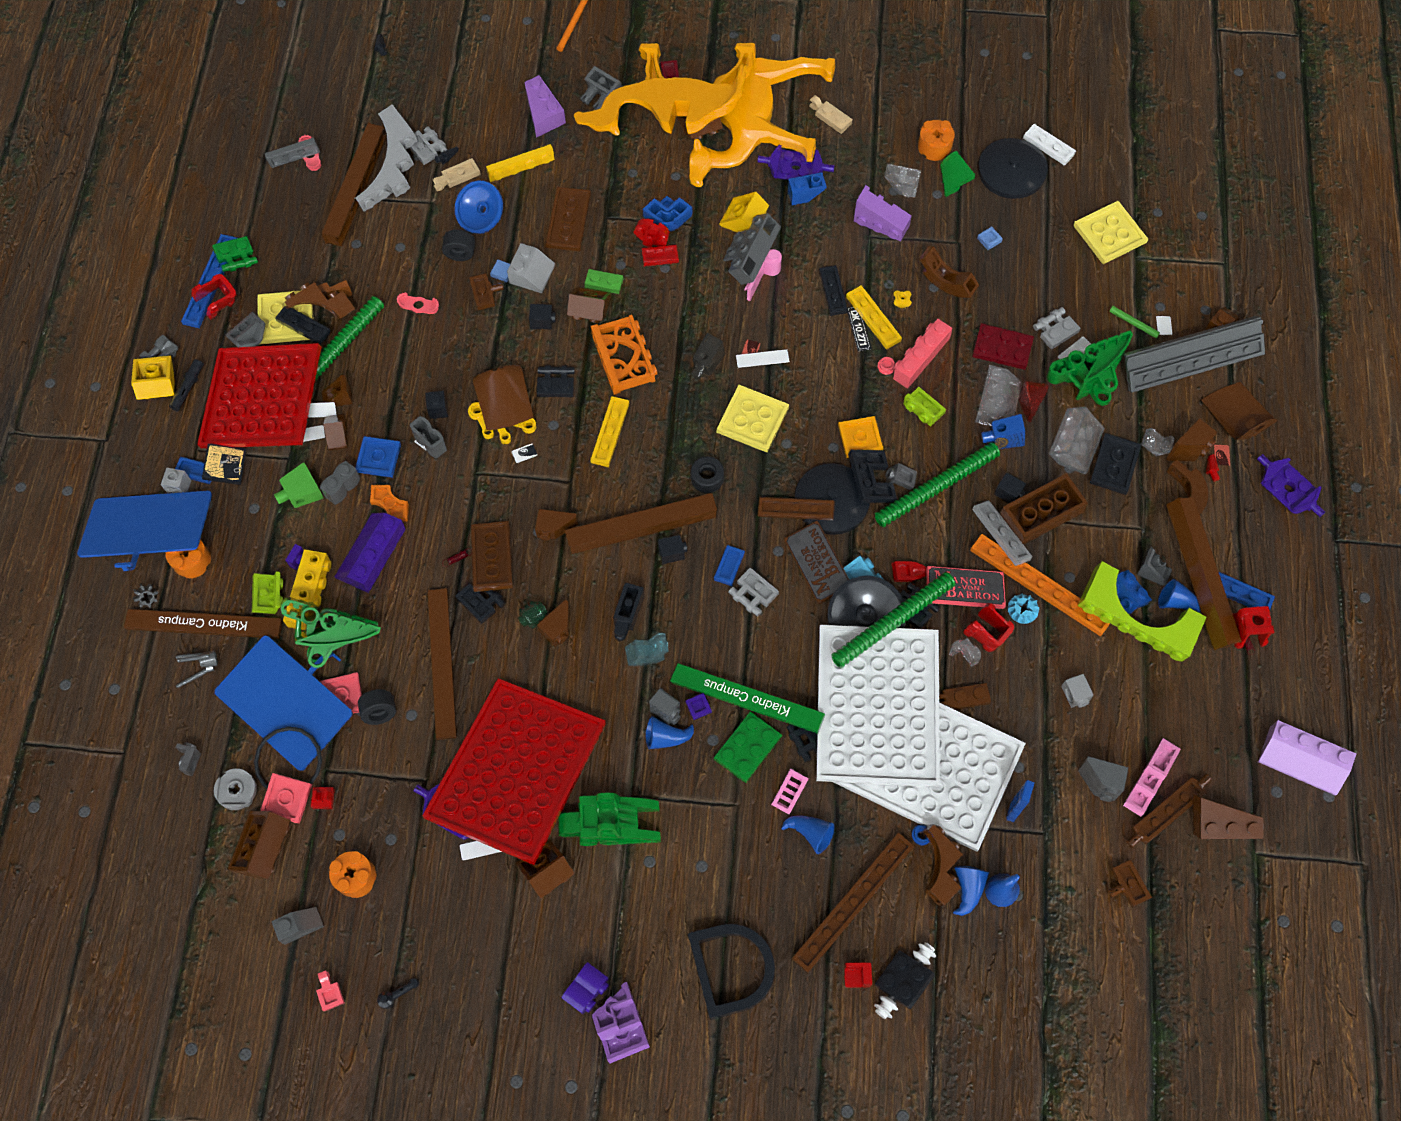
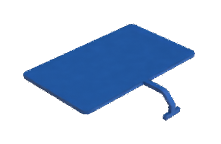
(144, 525)
(277, 692)

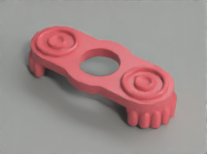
(312, 163)
(407, 302)

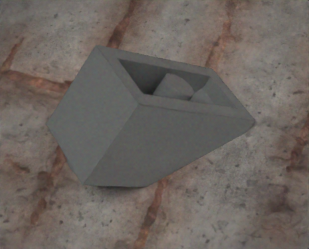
(297, 924)

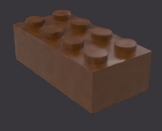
(1044, 509)

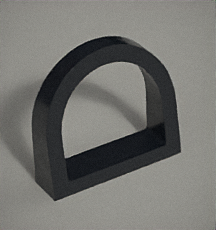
(717, 932)

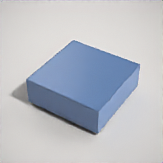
(989, 238)
(500, 271)

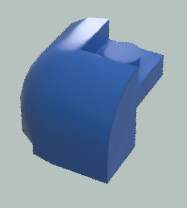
(668, 212)

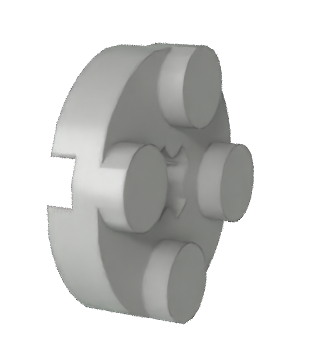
(229, 780)

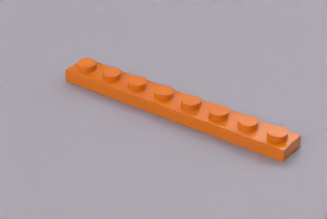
(1037, 583)

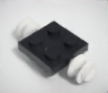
(904, 980)

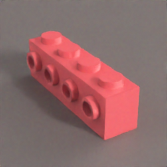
(922, 353)

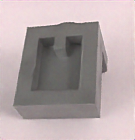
(901, 476)
(190, 759)

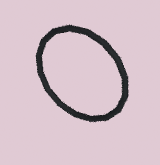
(282, 730)

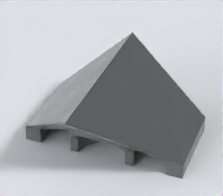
(1154, 568)

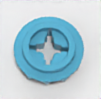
(1027, 616)

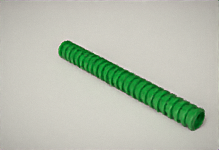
(348, 333)
(937, 484)
(893, 619)

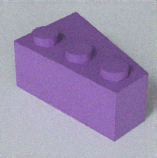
(544, 107)
(881, 216)

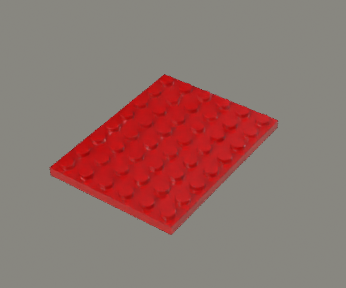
(515, 771)

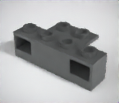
(751, 248)

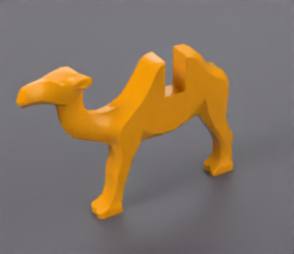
(674, 96)
(752, 117)

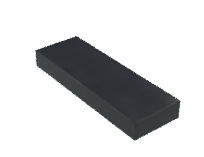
(833, 290)
(303, 325)

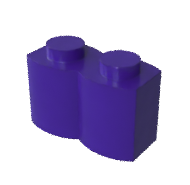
(585, 989)

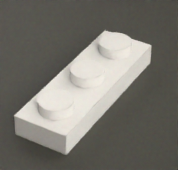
(1049, 144)

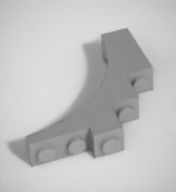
(397, 160)

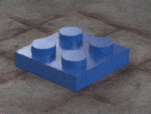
(378, 456)

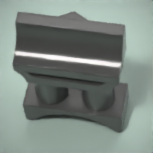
(162, 345)

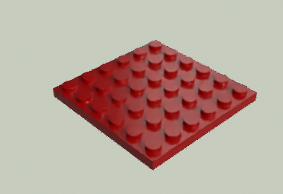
(260, 396)

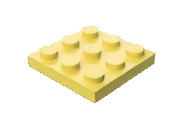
(1110, 232)
(268, 308)
(752, 418)

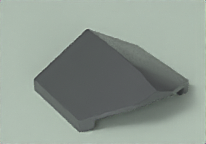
(247, 332)

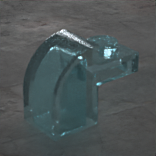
(647, 651)

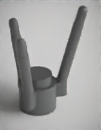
(206, 660)

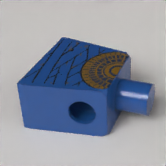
(1006, 432)

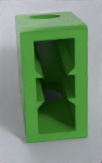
(298, 487)

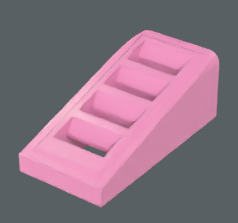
(803, 779)

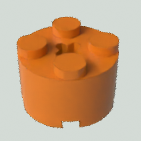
(936, 139)
(190, 562)
(341, 872)

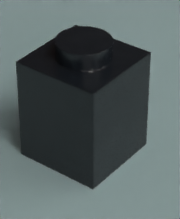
(541, 316)
(436, 404)
(1010, 488)
(672, 549)

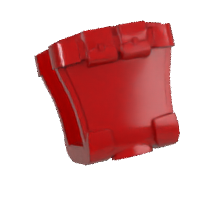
(200, 291)
(992, 617)
(1246, 626)

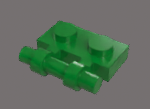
(234, 249)

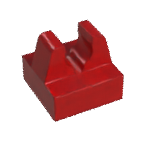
(322, 798)

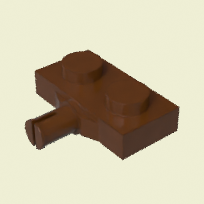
(484, 291)
(1129, 884)

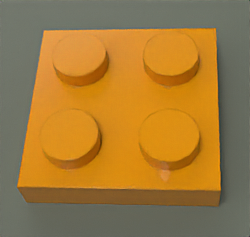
(860, 435)

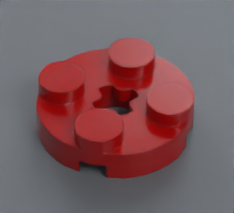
(651, 233)

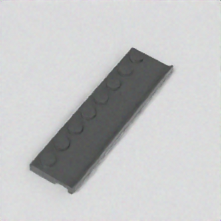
(1194, 353)

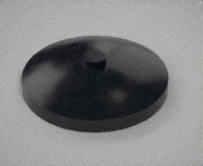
(1012, 168)
(837, 484)
(862, 602)

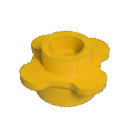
(902, 303)

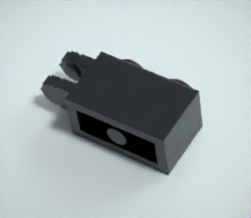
(627, 610)

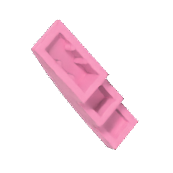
(1152, 777)

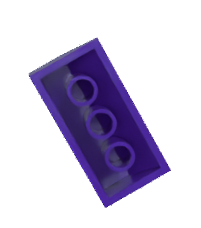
(371, 551)

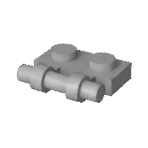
(423, 149)
(1060, 331)
(756, 587)

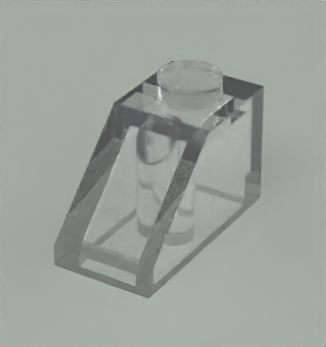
(903, 179)

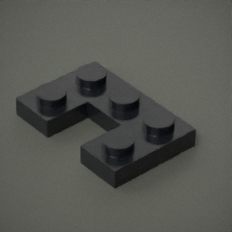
(863, 464)

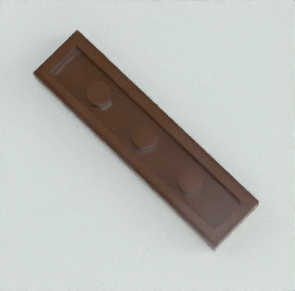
(796, 508)

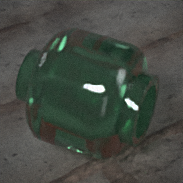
(532, 614)

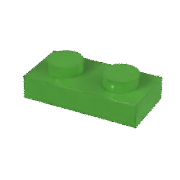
(604, 281)

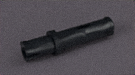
(190, 378)

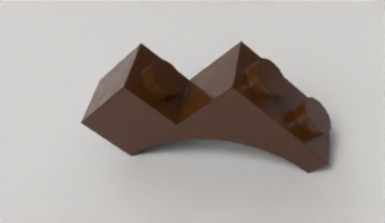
(311, 294)
(946, 854)

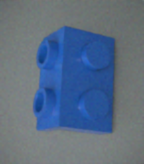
(1131, 592)

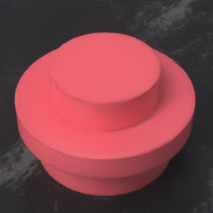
(886, 365)

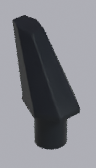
(380, 45)
(445, 156)

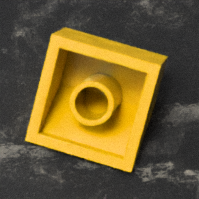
(742, 211)
(153, 377)

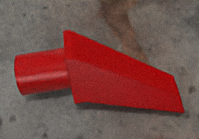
(1212, 468)

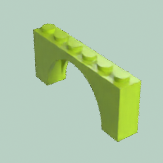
(1102, 600)

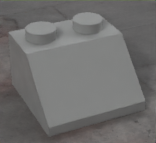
(530, 268)

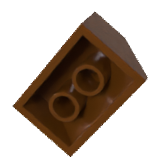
(259, 844)

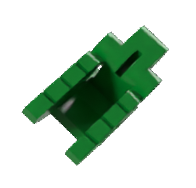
(1101, 367)
(330, 635)
(608, 820)

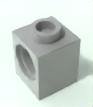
(175, 481)
(1077, 691)

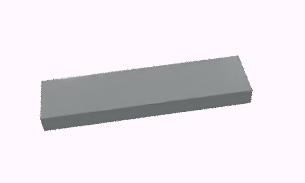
(1002, 533)

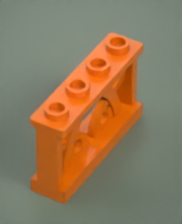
(615, 375)

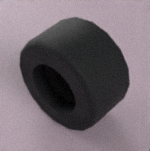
(458, 245)
(707, 464)
(376, 707)

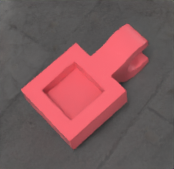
(330, 994)

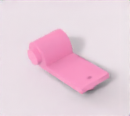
(770, 266)

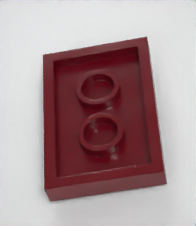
(1003, 346)

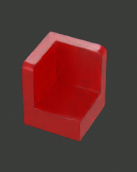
(858, 975)

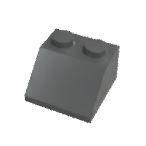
(1103, 778)

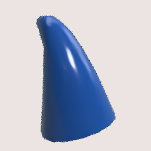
(1177, 596)
(663, 735)
(815, 830)
(972, 886)
(1002, 889)

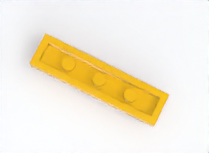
(520, 163)
(873, 317)
(610, 431)

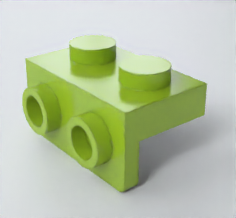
(924, 406)
(266, 593)

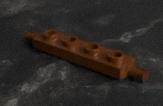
(1168, 811)

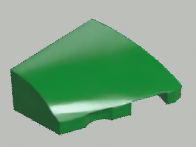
(955, 173)

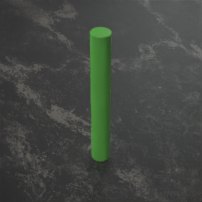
(1135, 322)

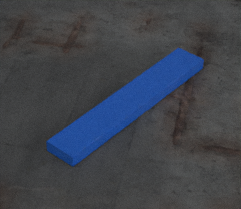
(197, 310)

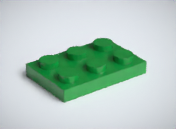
(748, 747)

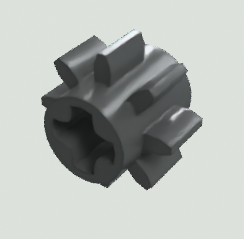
(150, 595)

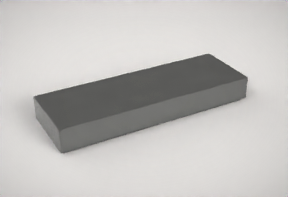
(292, 152)

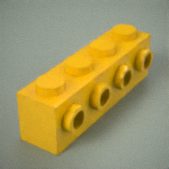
(309, 583)

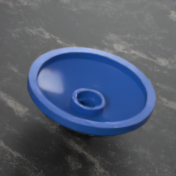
(470, 207)

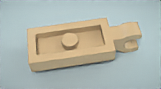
(830, 115)
(457, 174)

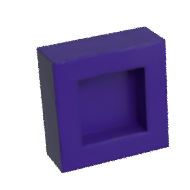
(294, 557)
(698, 706)

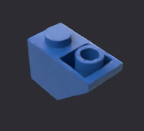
(805, 188)

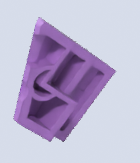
(620, 1026)

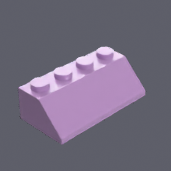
(1306, 757)

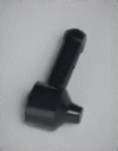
(386, 999)

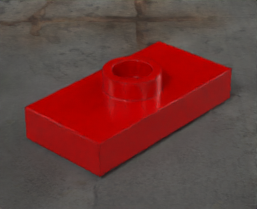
(660, 255)

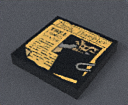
(224, 464)

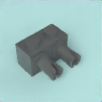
(599, 83)

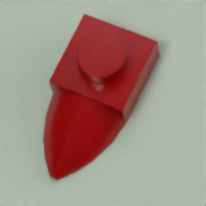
(908, 571)

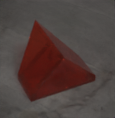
(1031, 398)

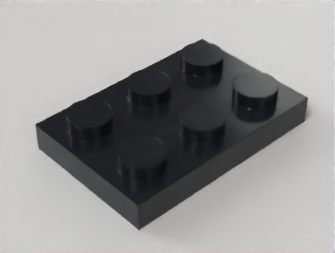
(1115, 464)

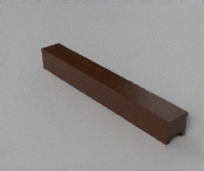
(354, 184)
(641, 523)
(1203, 573)

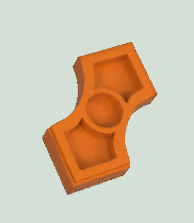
(383, 497)

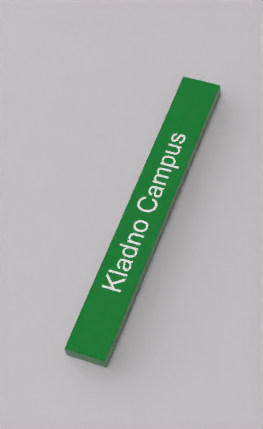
(748, 698)

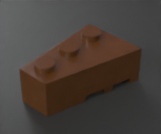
(1223, 821)

